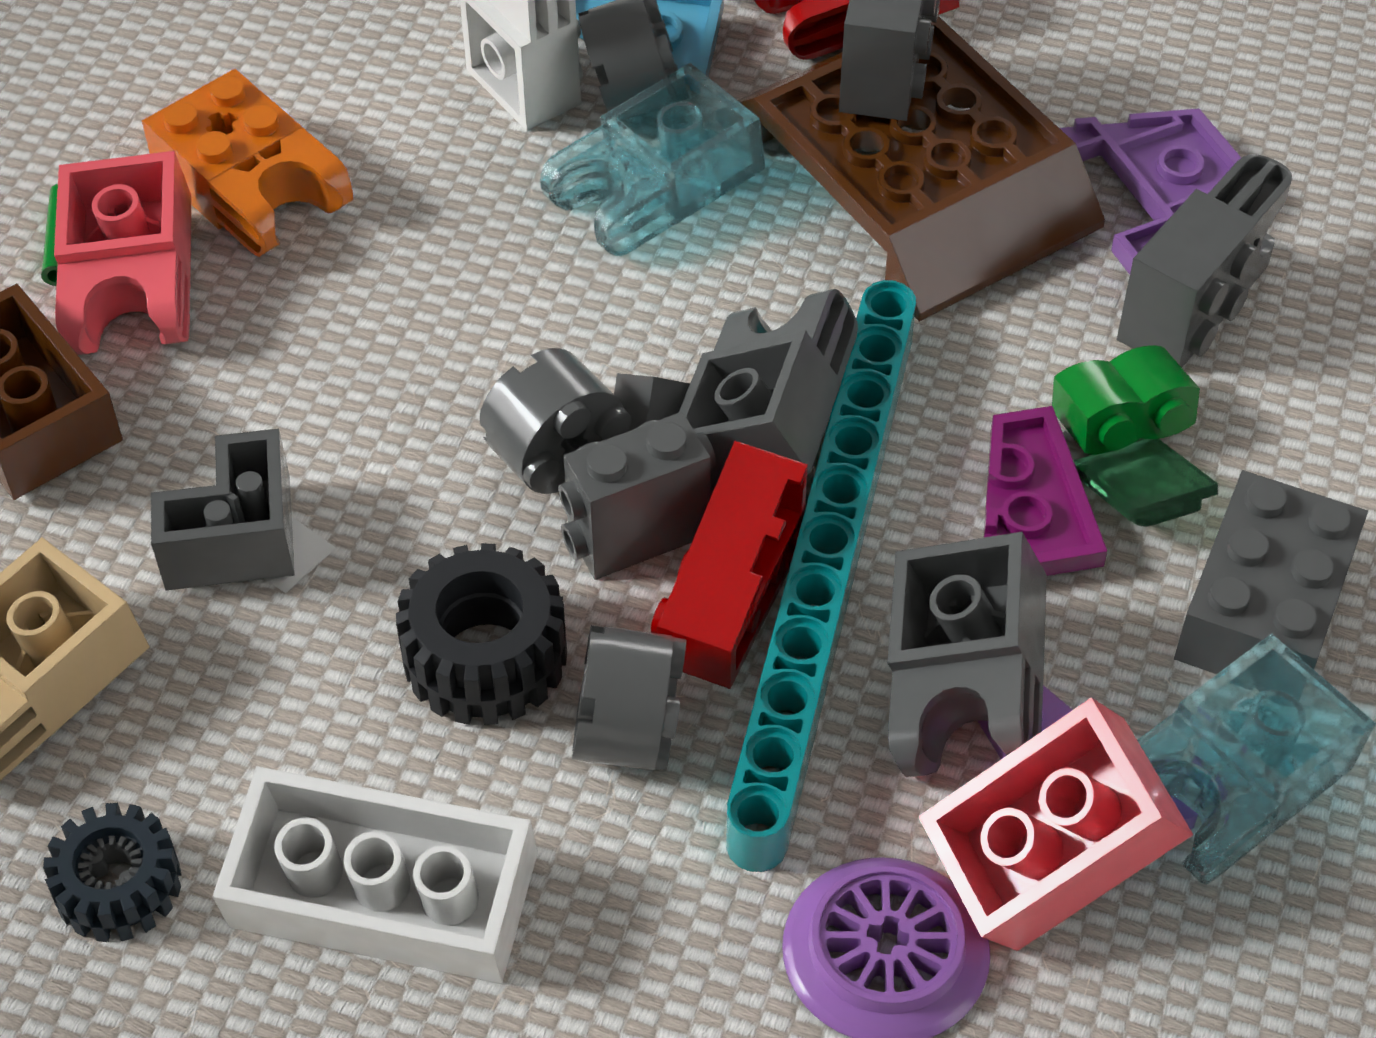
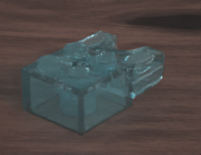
(657, 159)
(1254, 751)

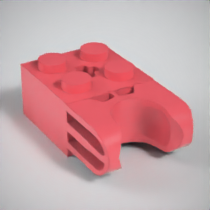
(122, 247)

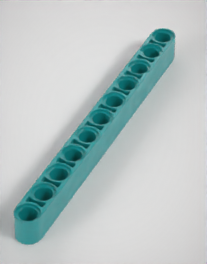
(821, 576)

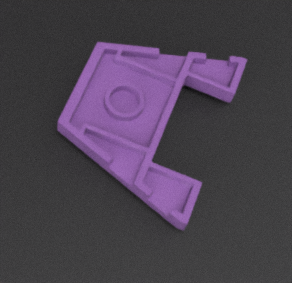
(1159, 161)

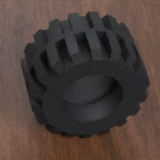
(472, 592)

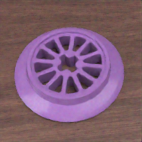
(848, 1004)

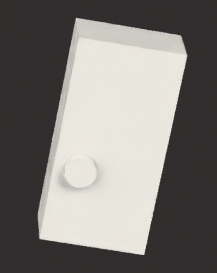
(377, 874)

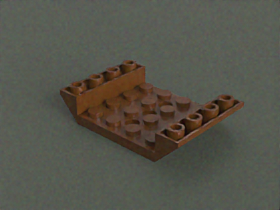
(945, 203)

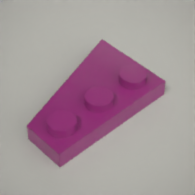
(1040, 492)

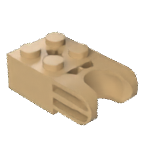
(58, 646)

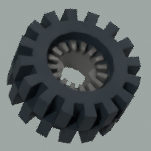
(87, 855)

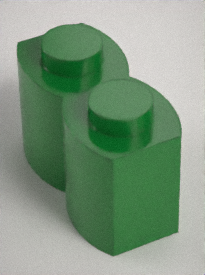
(1125, 399)

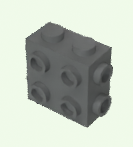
(636, 494)

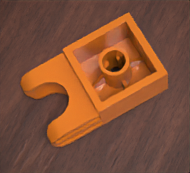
(246, 159)

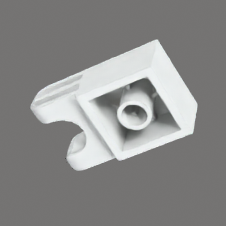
(525, 55)

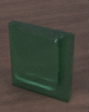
(1147, 482)

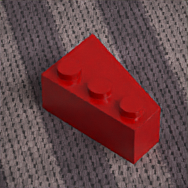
(735, 562)

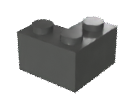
(231, 528)

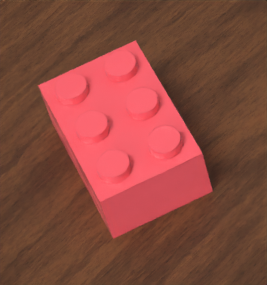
(1054, 825)

